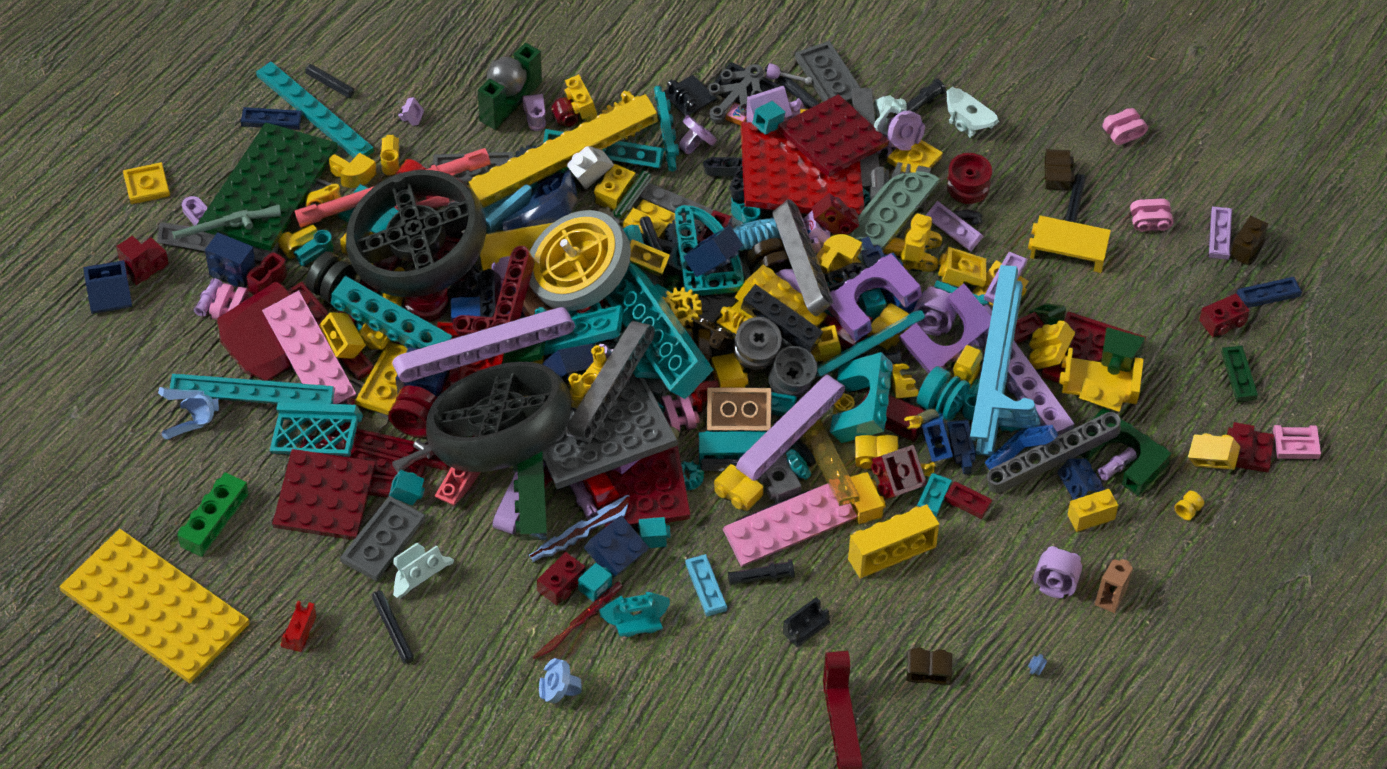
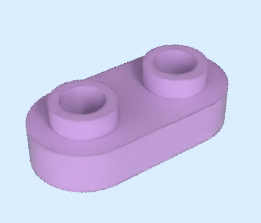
(198, 211)

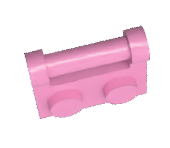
(1297, 447)

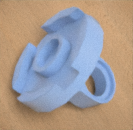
(558, 682)

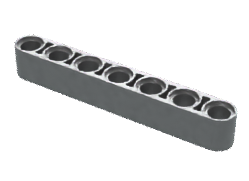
(802, 258)
(610, 381)
(1059, 444)

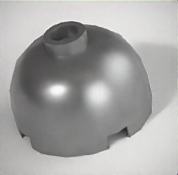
(508, 73)

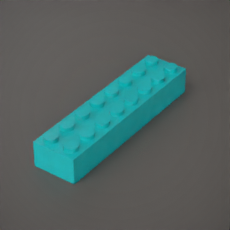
(672, 348)

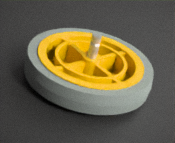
(579, 260)

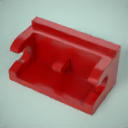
(601, 489)
(299, 627)

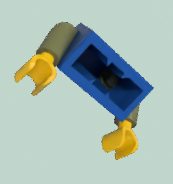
(936, 438)

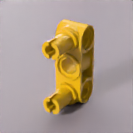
(581, 384)

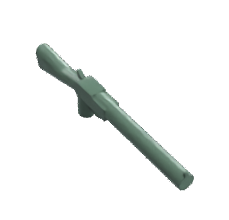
(235, 219)

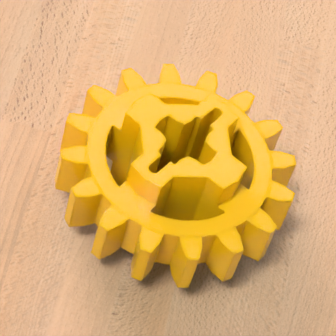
(680, 305)

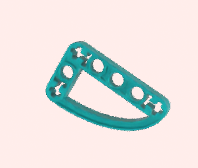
(702, 281)

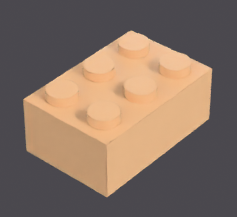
(738, 409)

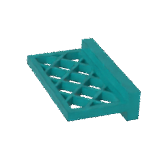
(316, 412)

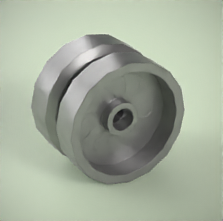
(757, 343)

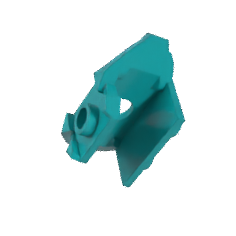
(627, 624)

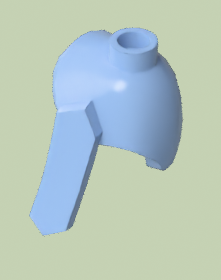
(197, 403)

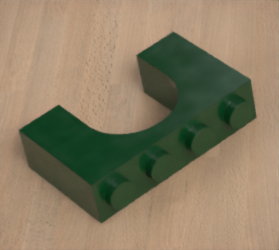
(492, 99)
(1151, 456)

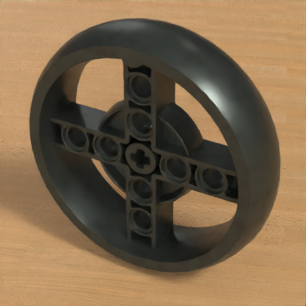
(416, 233)
(500, 418)

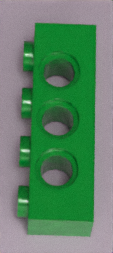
(212, 524)

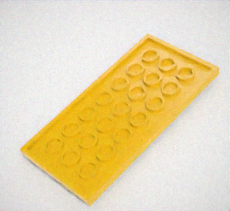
(154, 605)

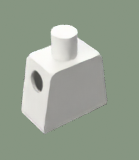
(589, 165)

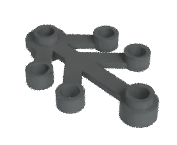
(737, 90)

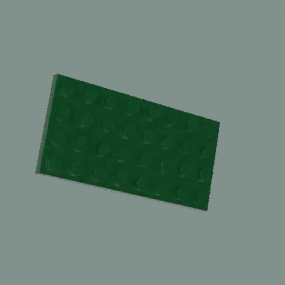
(273, 171)

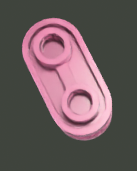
(1125, 126)
(1151, 214)
(224, 296)
(689, 417)

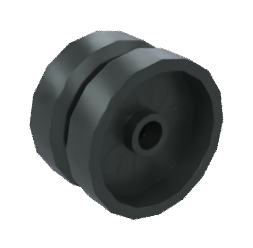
(327, 274)

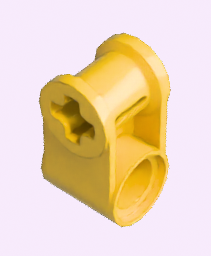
(324, 195)

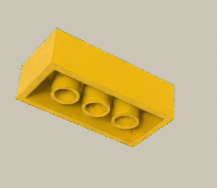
(781, 290)
(893, 541)

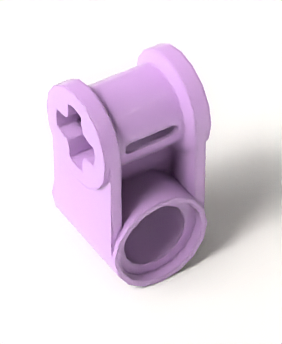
(535, 111)

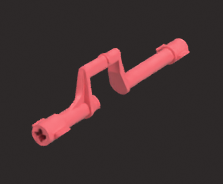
(314, 214)

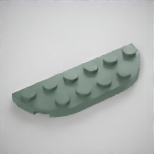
(893, 207)

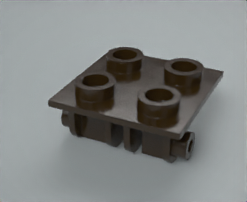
(720, 338)

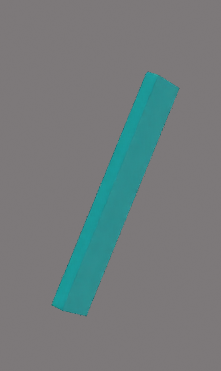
(869, 343)

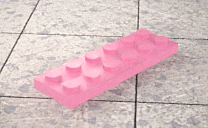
(307, 346)
(786, 524)

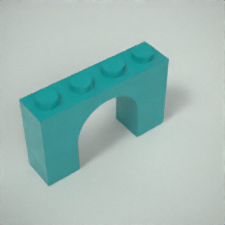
(870, 415)

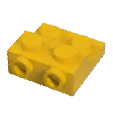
(581, 99)
(659, 216)
(962, 266)
(1050, 344)

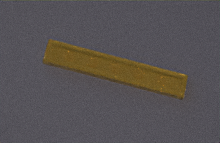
(831, 464)

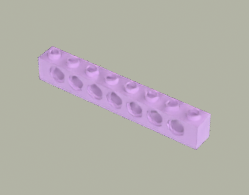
(1026, 383)

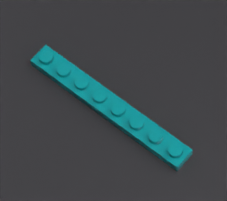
(314, 110)
(254, 390)

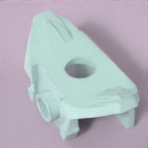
(883, 107)
(968, 113)
(417, 566)

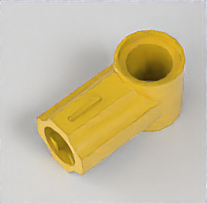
(390, 155)
(290, 242)

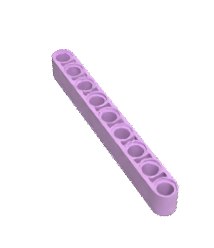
(483, 344)

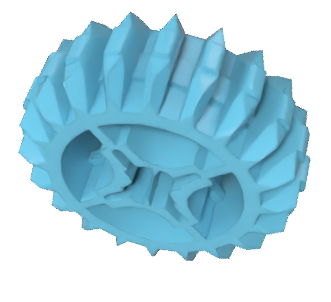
(755, 232)

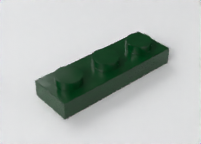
(1239, 373)

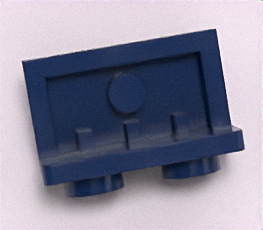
(1079, 478)

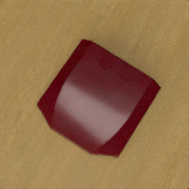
(250, 337)

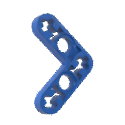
(1024, 438)

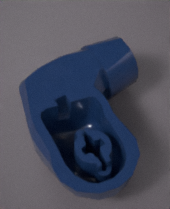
(550, 201)

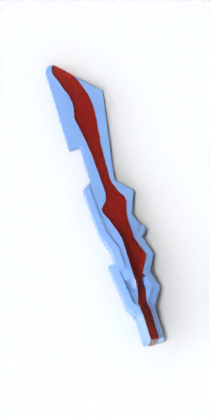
(581, 529)

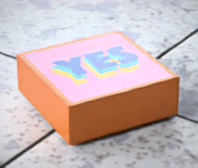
(734, 115)

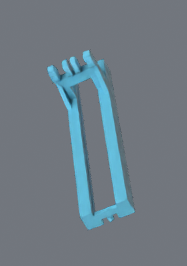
(991, 403)

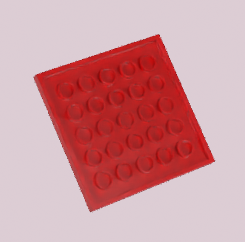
(779, 172)

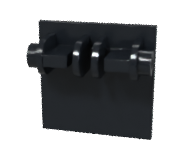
(688, 95)

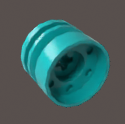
(943, 393)

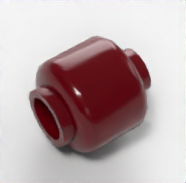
(563, 112)

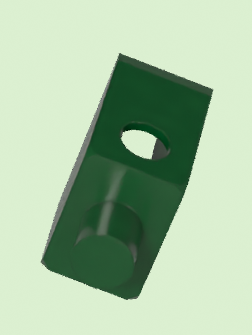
(1120, 350)

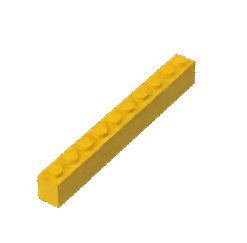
(556, 153)

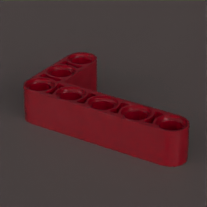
(506, 302)
(840, 711)

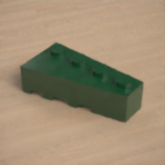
(531, 499)

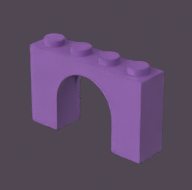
(884, 274)
(975, 321)

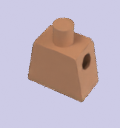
(1117, 575)

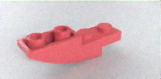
(456, 485)

